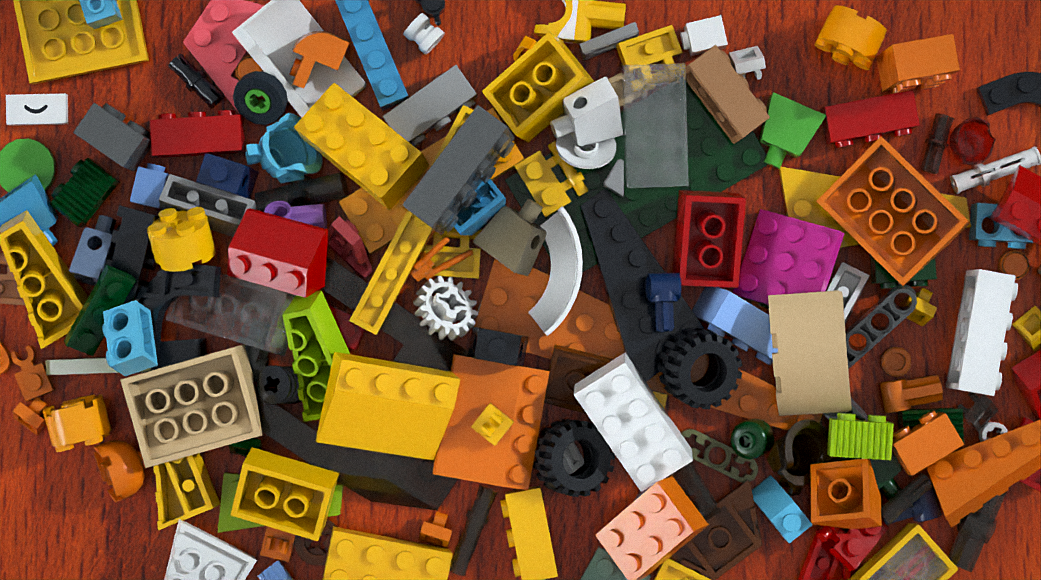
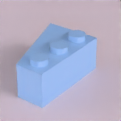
(738, 319)

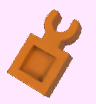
(33, 377)

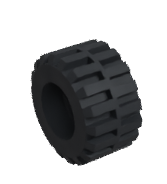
(719, 377)
(550, 458)

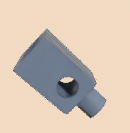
(88, 262)

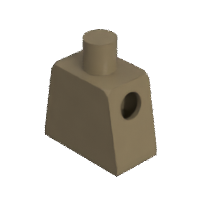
(514, 237)

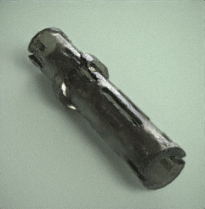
(474, 525)

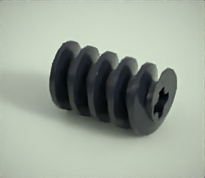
(278, 385)

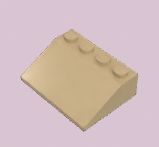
(193, 406)

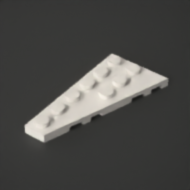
(205, 557)

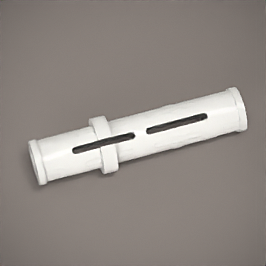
(963, 180)

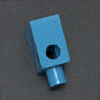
(31, 197)
(482, 209)

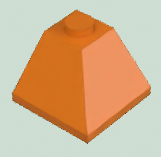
(845, 494)

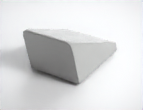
(615, 179)

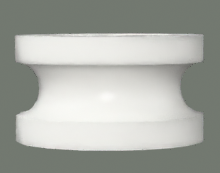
(990, 427)

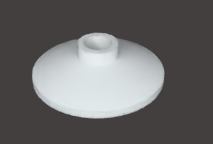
(587, 156)

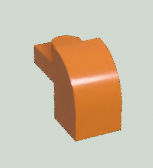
(318, 47)

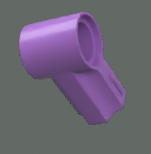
(308, 214)

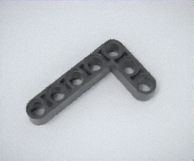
(874, 333)

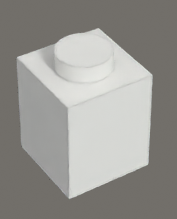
(703, 35)

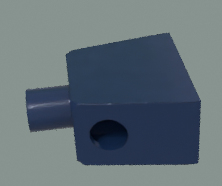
(227, 176)

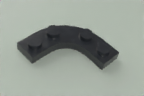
(1010, 91)
(170, 286)

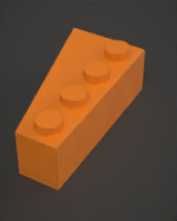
(984, 470)

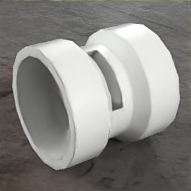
(423, 33)

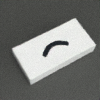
(37, 109)

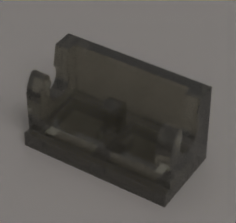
(696, 490)

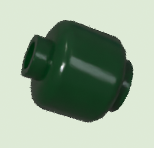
(752, 438)

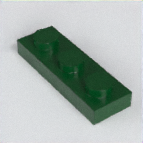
(107, 293)

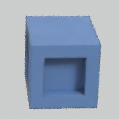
(149, 185)

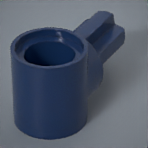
(663, 291)
(924, 508)

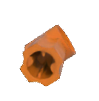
(903, 393)

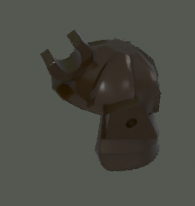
(796, 450)

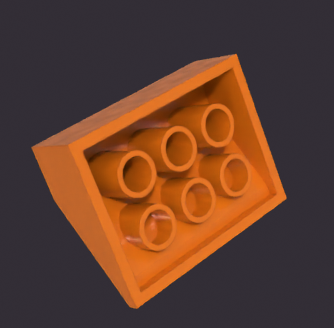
(893, 211)
(515, 392)

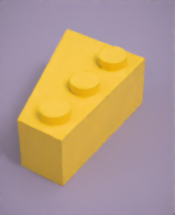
(183, 490)

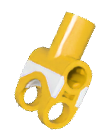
(581, 17)

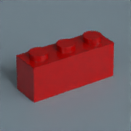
(870, 118)
(197, 134)

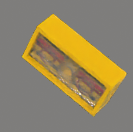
(908, 557)

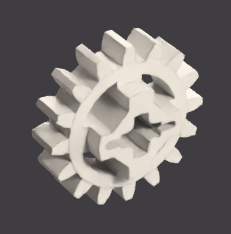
(445, 308)

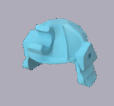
(284, 152)

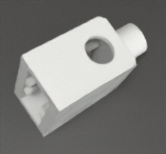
(590, 114)

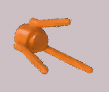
(423, 264)

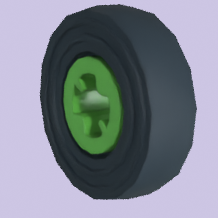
(258, 85)

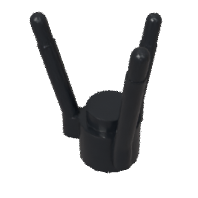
(433, 8)

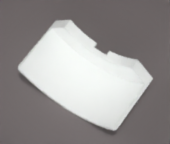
(270, 40)
(564, 274)

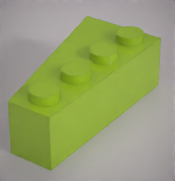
(313, 340)

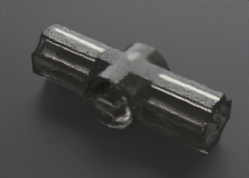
(306, 191)
(974, 532)

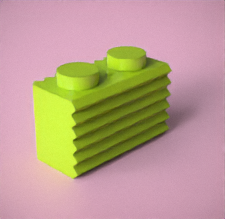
(860, 437)

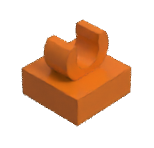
(31, 416)
(435, 532)
(277, 544)

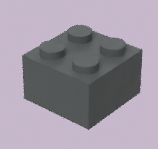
(112, 136)

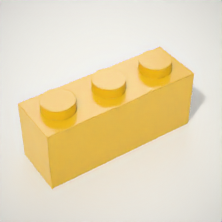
(529, 534)

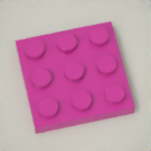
(787, 257)

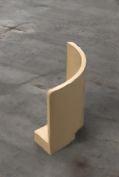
(811, 353)

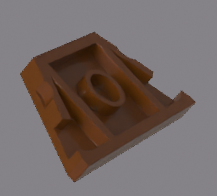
(727, 538)

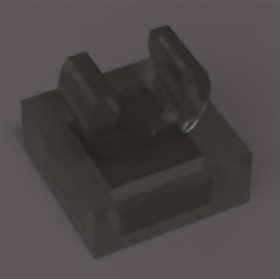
(980, 413)

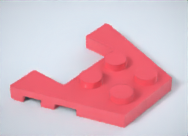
(215, 44)

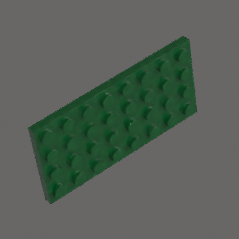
(712, 167)

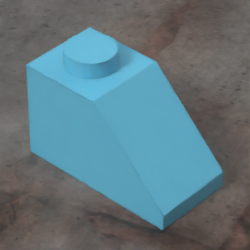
(780, 509)

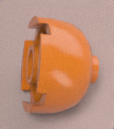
(120, 467)

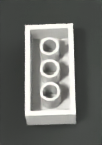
(981, 332)
(633, 422)

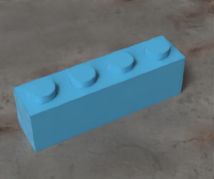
(373, 52)

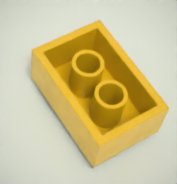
(534, 86)
(284, 494)

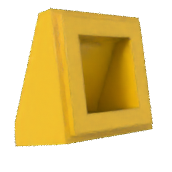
(1030, 328)

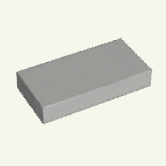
(607, 41)

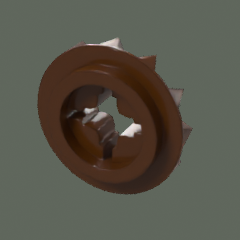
(314, 555)

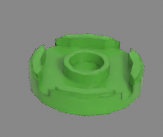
(24, 159)

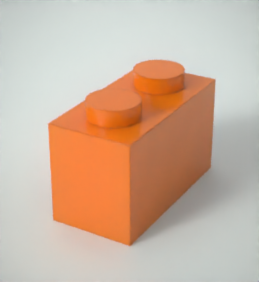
(925, 442)

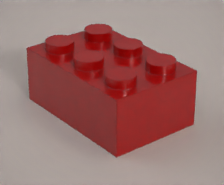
(709, 238)

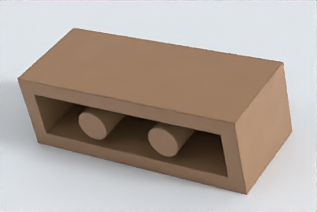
(725, 94)

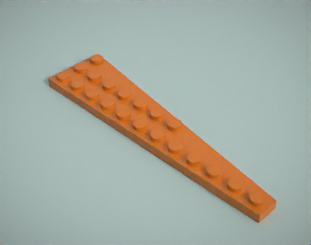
(593, 330)

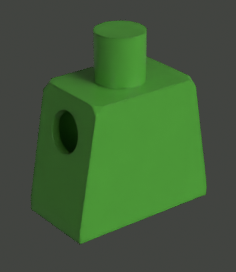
(787, 129)

